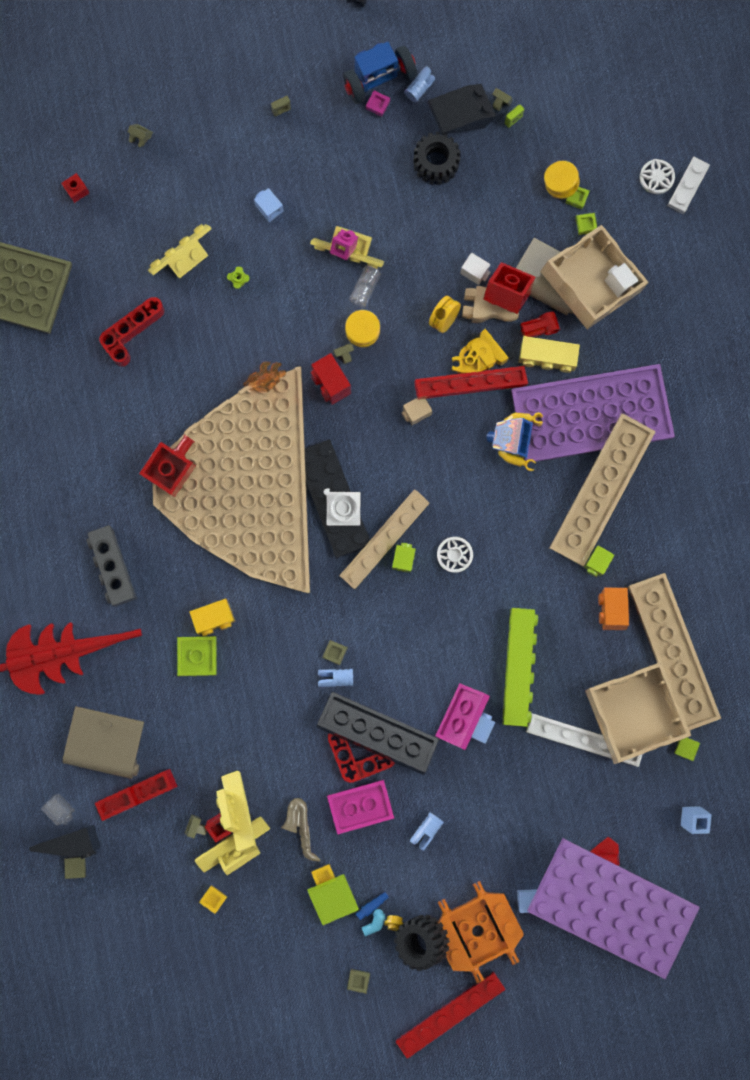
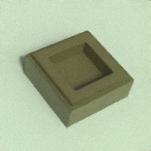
(280, 106)
(334, 652)
(75, 867)
(358, 981)

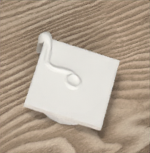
(343, 508)

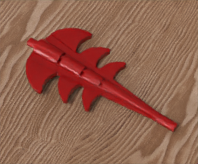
(28, 660)

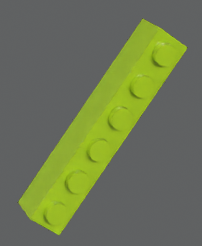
(518, 667)

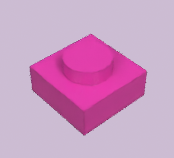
(377, 103)

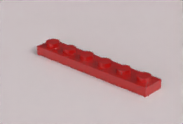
(470, 382)
(450, 1015)

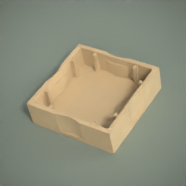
(580, 276)
(637, 713)

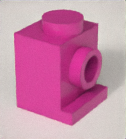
(346, 239)

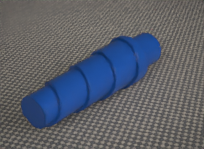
(367, 909)

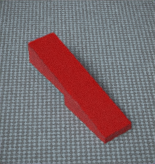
(136, 794)

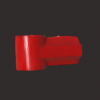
(545, 324)

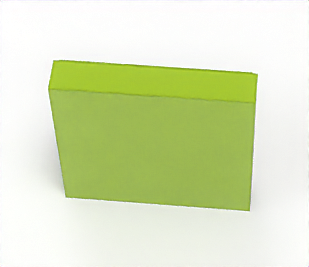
(196, 656)
(333, 899)

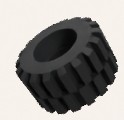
(440, 144)
(409, 947)

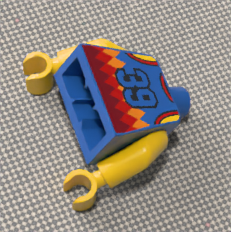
(513, 438)

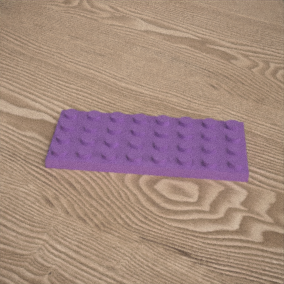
(585, 409)
(613, 908)

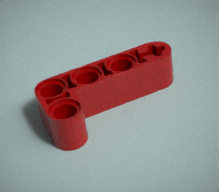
(134, 329)

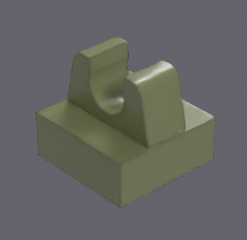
(501, 99)
(140, 132)
(344, 352)
(195, 827)

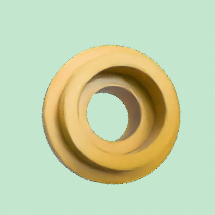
(393, 922)

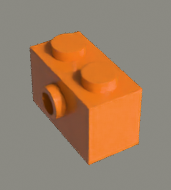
(614, 608)

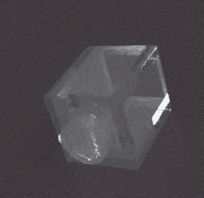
(58, 810)

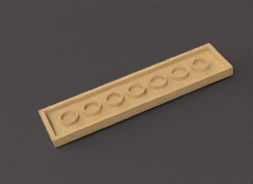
(602, 489)
(674, 649)

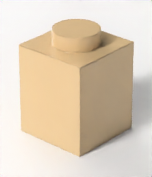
(416, 411)

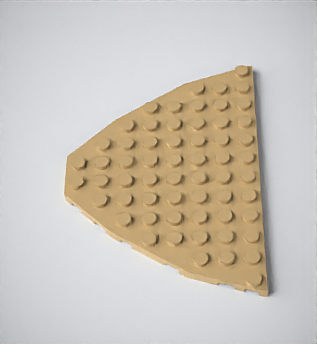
(249, 484)

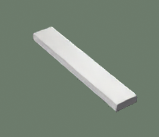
(573, 737)

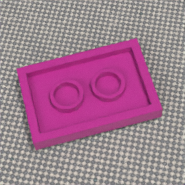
(462, 716)
(360, 807)

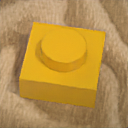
(323, 874)
(213, 899)

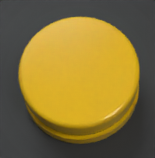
(561, 179)
(444, 314)
(362, 328)

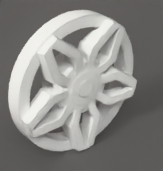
(657, 176)
(455, 554)

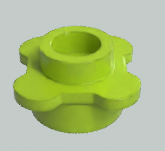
(237, 283)

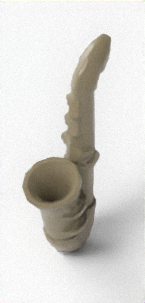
(298, 818)

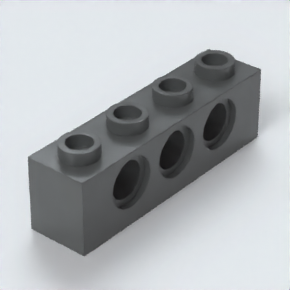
(126, 591)

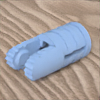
(419, 85)
(340, 677)
(428, 827)

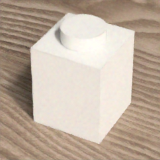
(475, 269)
(620, 279)

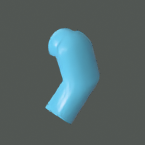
(376, 924)

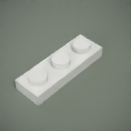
(688, 185)

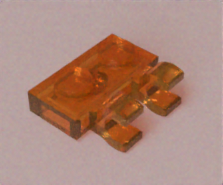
(265, 380)

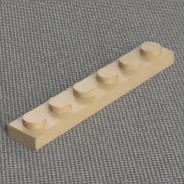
(384, 539)

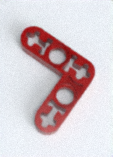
(357, 766)

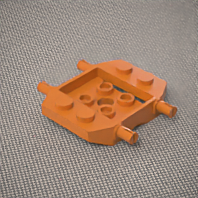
(488, 945)

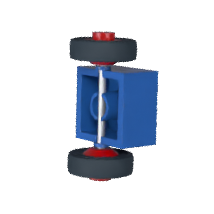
(376, 68)

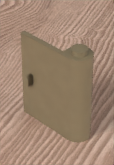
(532, 263)
(103, 747)

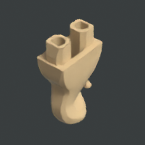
(482, 309)

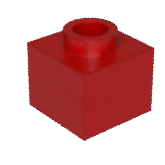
(77, 192)
(216, 831)

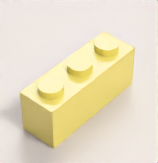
(549, 354)

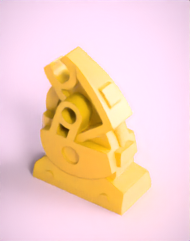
(482, 355)

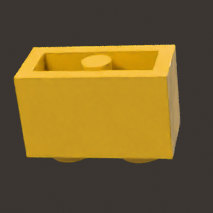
(212, 617)

